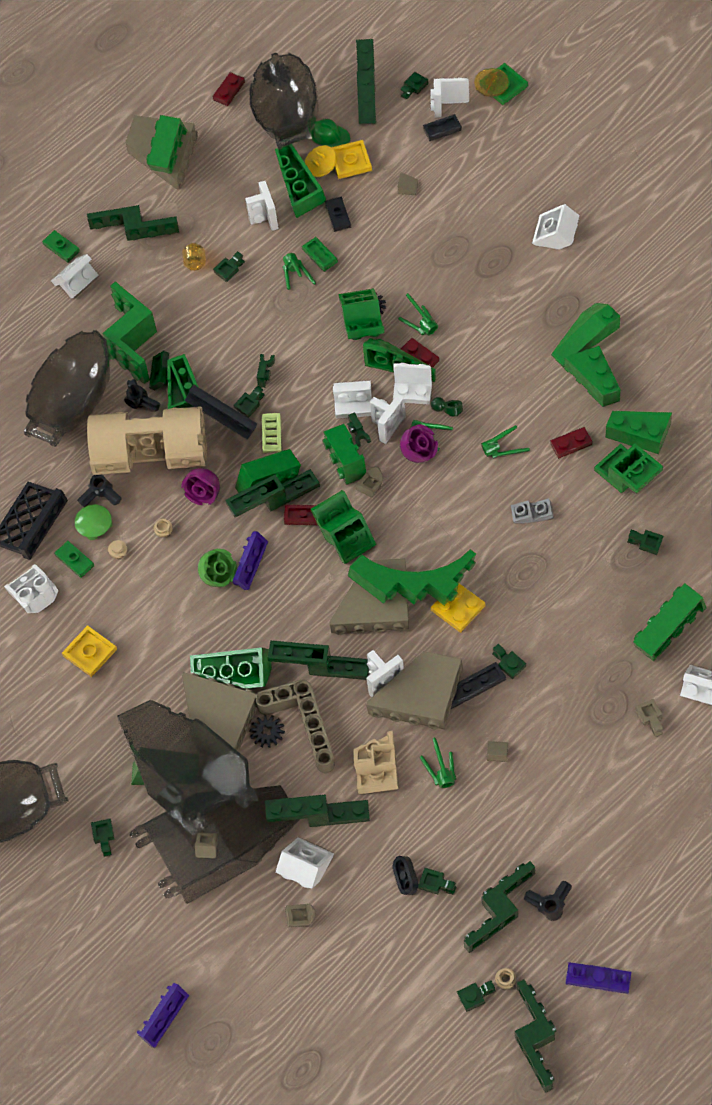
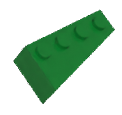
(300, 183)
(669, 621)

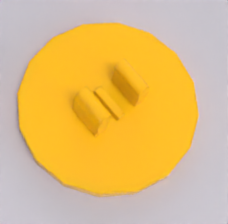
(321, 160)

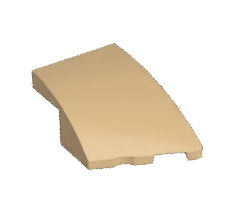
(376, 765)

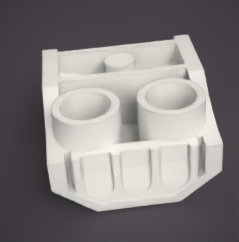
(33, 590)

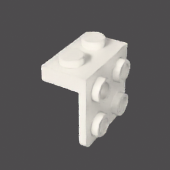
(448, 91)

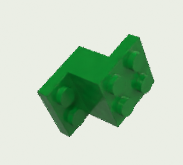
(361, 314)
(628, 468)
(343, 526)

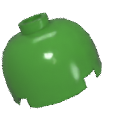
(217, 568)

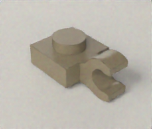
(650, 714)

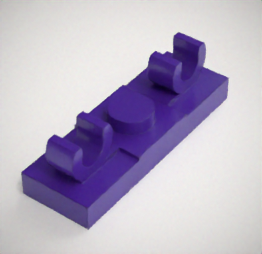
(250, 560)
(598, 978)
(163, 1015)

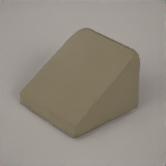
(407, 184)
(497, 751)
(206, 845)

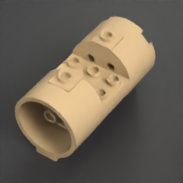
(174, 438)

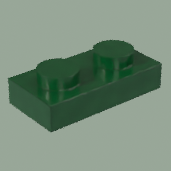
(159, 370)

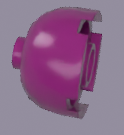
(418, 444)
(201, 486)

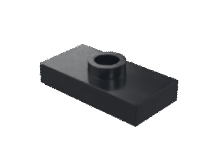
(442, 127)
(337, 214)

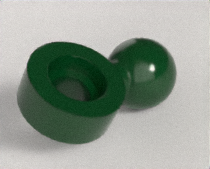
(452, 407)

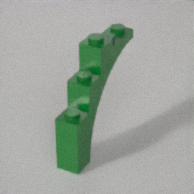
(414, 586)

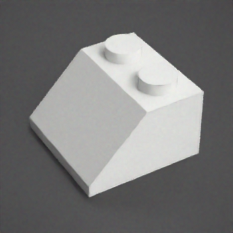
(556, 228)
(303, 863)

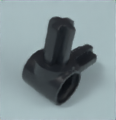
(138, 397)
(103, 491)
(544, 903)

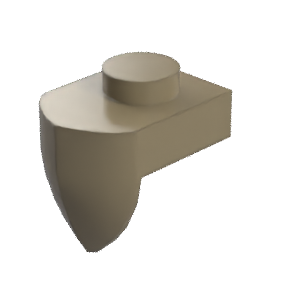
(370, 482)
(299, 915)

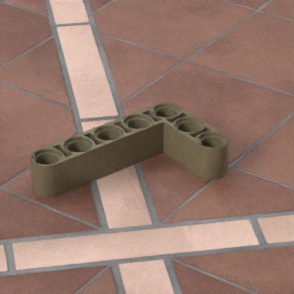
(309, 717)

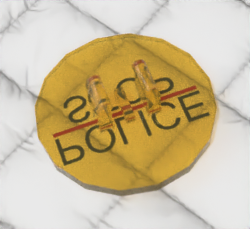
(491, 82)

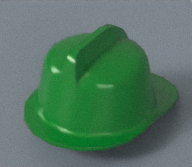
(329, 134)

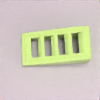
(270, 421)

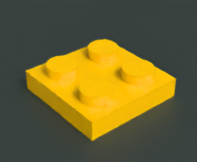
(351, 159)
(460, 610)
(89, 651)

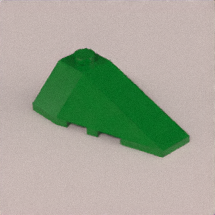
(587, 331)
(384, 355)
(239, 667)

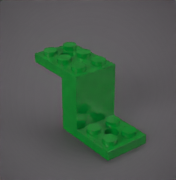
(130, 332)

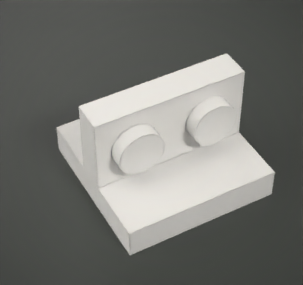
(262, 207)
(76, 276)
(352, 398)
(387, 416)
(380, 672)
(697, 684)

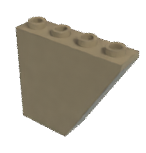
(139, 145)
(364, 612)
(420, 692)
(220, 707)

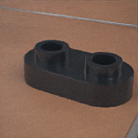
(405, 875)

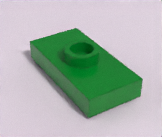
(61, 246)
(319, 254)
(74, 559)

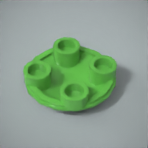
(93, 521)

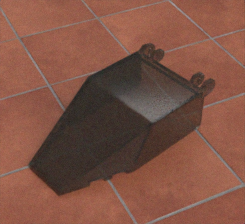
(185, 763)
(242, 843)

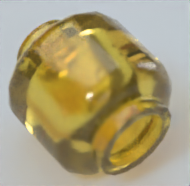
(194, 256)

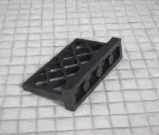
(221, 412)
(40, 524)

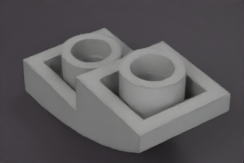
(532, 512)

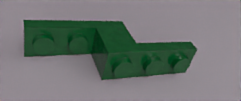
(366, 81)
(133, 224)
(272, 493)
(318, 660)
(317, 810)
(499, 906)
(535, 1035)

